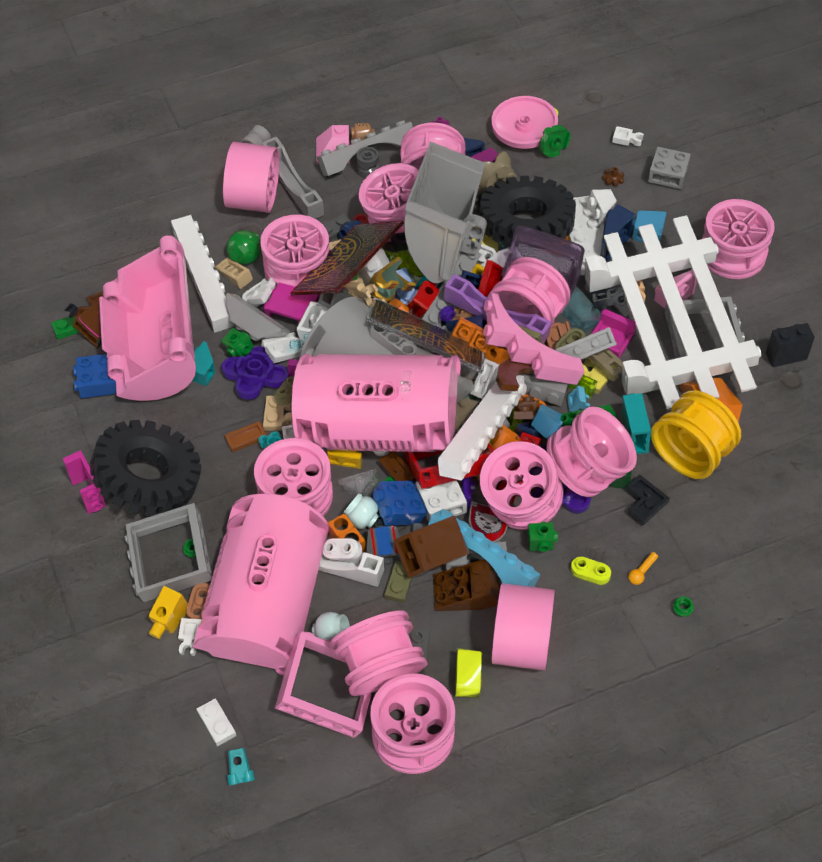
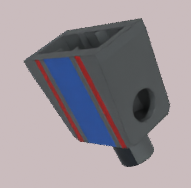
(381, 542)

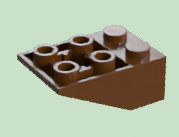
(431, 547)
(467, 587)

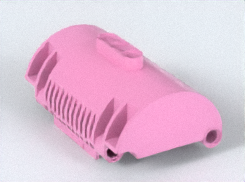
(149, 325)
(375, 421)
(262, 620)

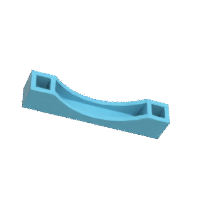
(506, 565)

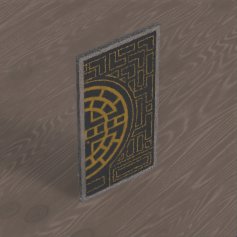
(424, 334)

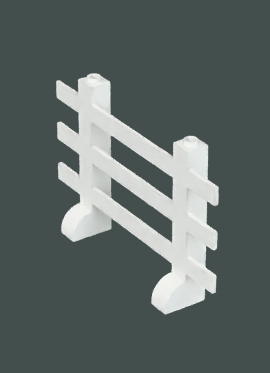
(660, 263)

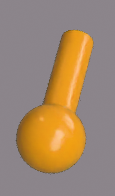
(637, 576)

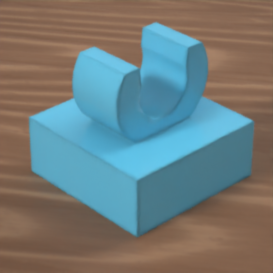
(577, 399)

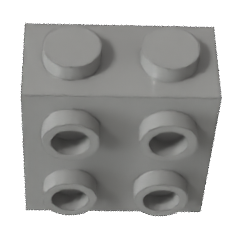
(669, 167)

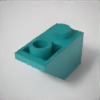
(204, 365)

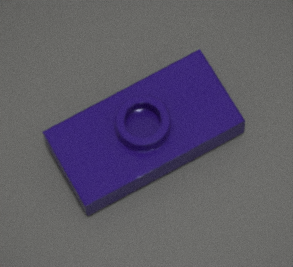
(467, 488)

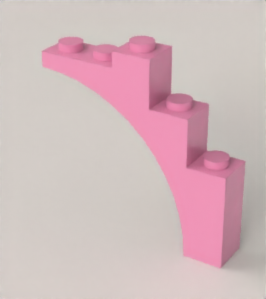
(524, 349)

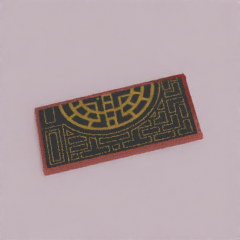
(347, 258)

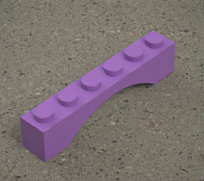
(465, 296)

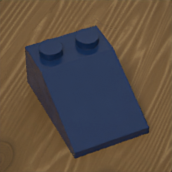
(621, 221)

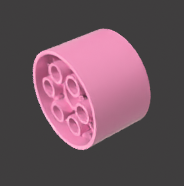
(251, 177)
(523, 626)

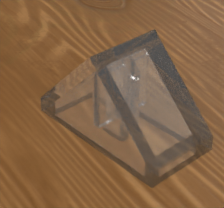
(361, 483)

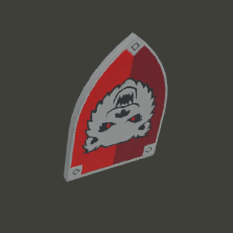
(485, 521)

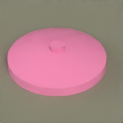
(522, 120)

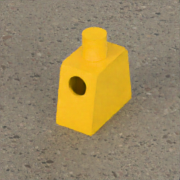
(167, 612)

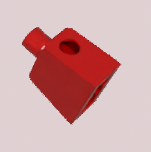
(422, 298)

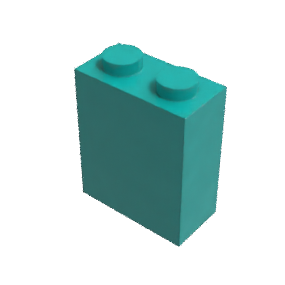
(636, 421)

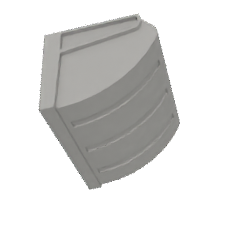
(440, 212)

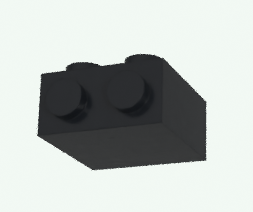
(790, 344)

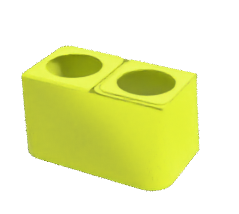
(468, 673)

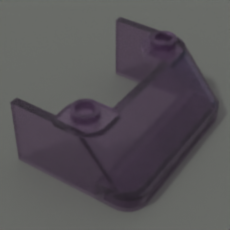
(555, 251)

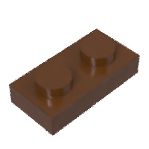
(396, 467)

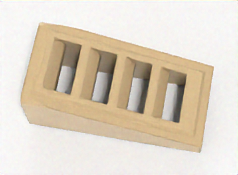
(236, 273)

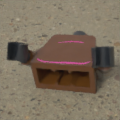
(87, 322)

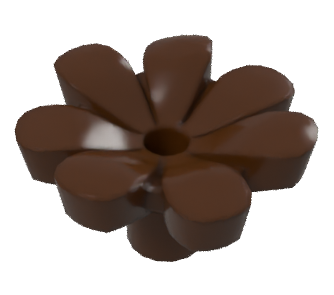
(613, 176)

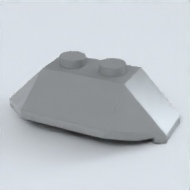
(253, 320)

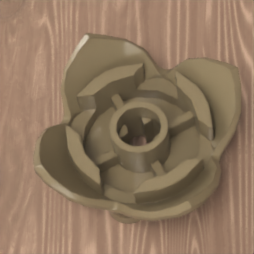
(495, 172)

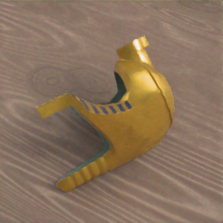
(389, 281)

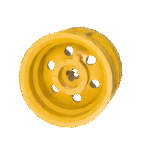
(696, 434)

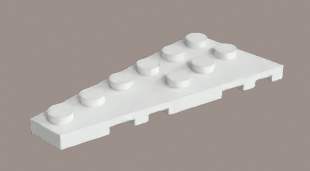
(586, 230)

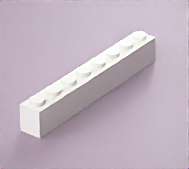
(202, 272)
(479, 430)

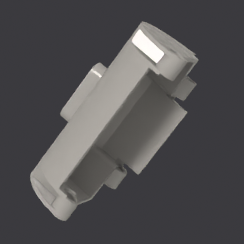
(346, 331)

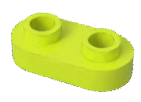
(590, 570)

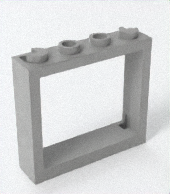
(699, 306)
(157, 523)

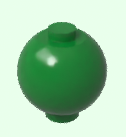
(244, 247)

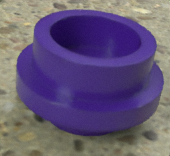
(447, 314)

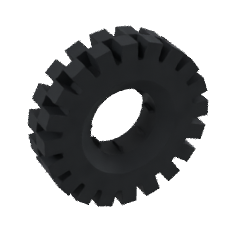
(546, 198)
(134, 442)

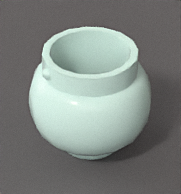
(362, 511)
(330, 625)

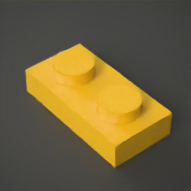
(345, 458)

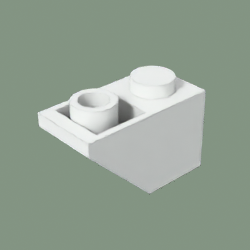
(600, 203)

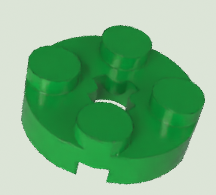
(550, 145)

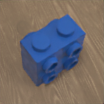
(93, 376)
(399, 502)

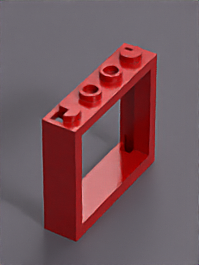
(434, 478)

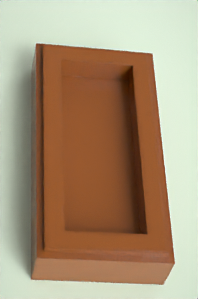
(244, 436)

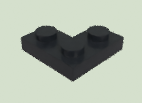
(650, 499)

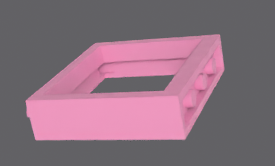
(310, 711)

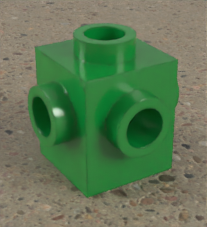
(237, 343)
(541, 536)

